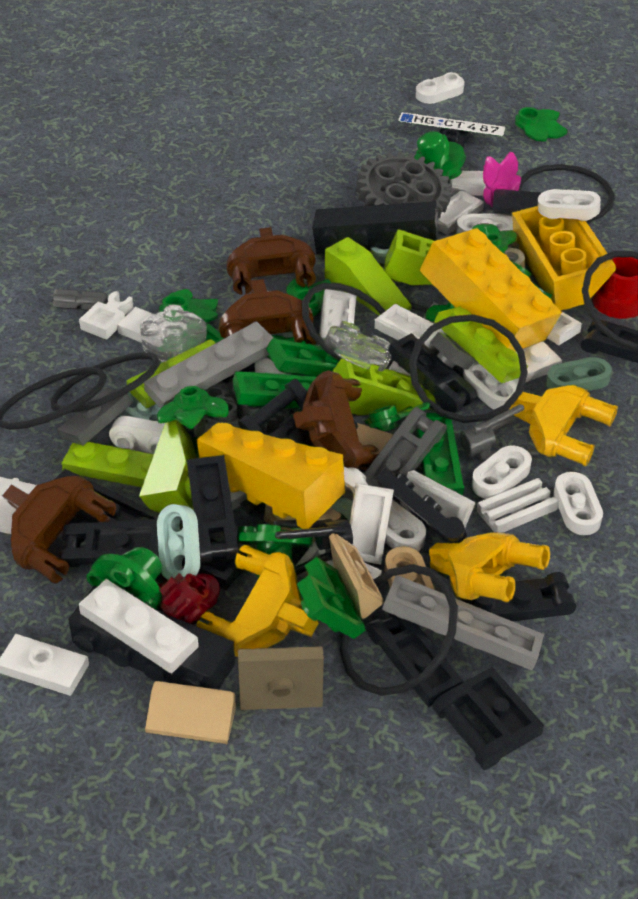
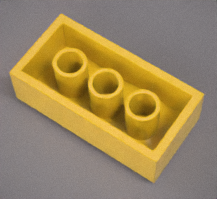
(488, 285)

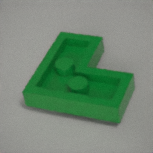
(328, 599)

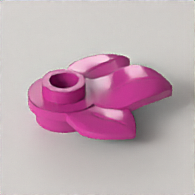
(500, 176)

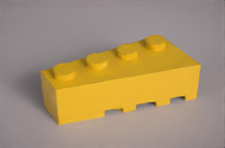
(277, 471)

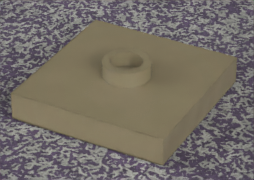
(281, 677)

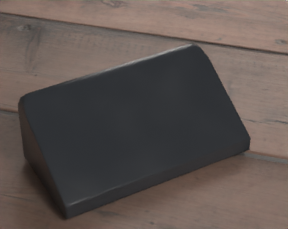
(511, 201)

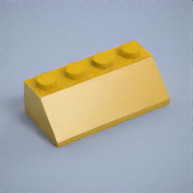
(560, 255)

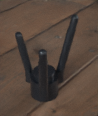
(321, 531)

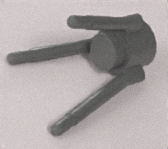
(481, 437)

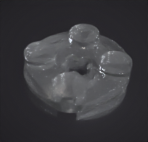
(161, 332)
(358, 347)

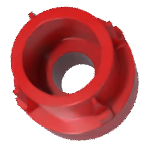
(620, 292)

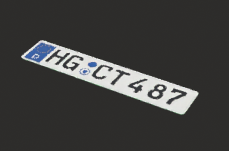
(452, 124)

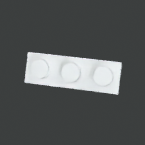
(139, 625)

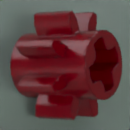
(184, 597)

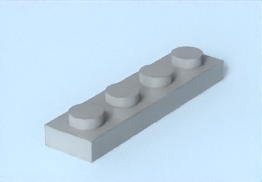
(210, 364)
(474, 625)

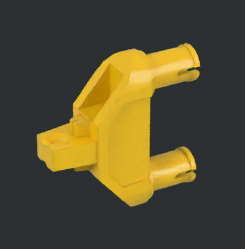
(554, 415)
(479, 561)
(270, 608)

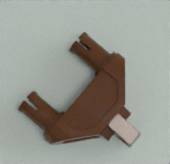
(270, 256)
(271, 309)
(330, 419)
(42, 516)

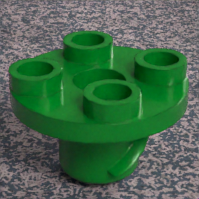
(445, 154)
(264, 539)
(132, 572)

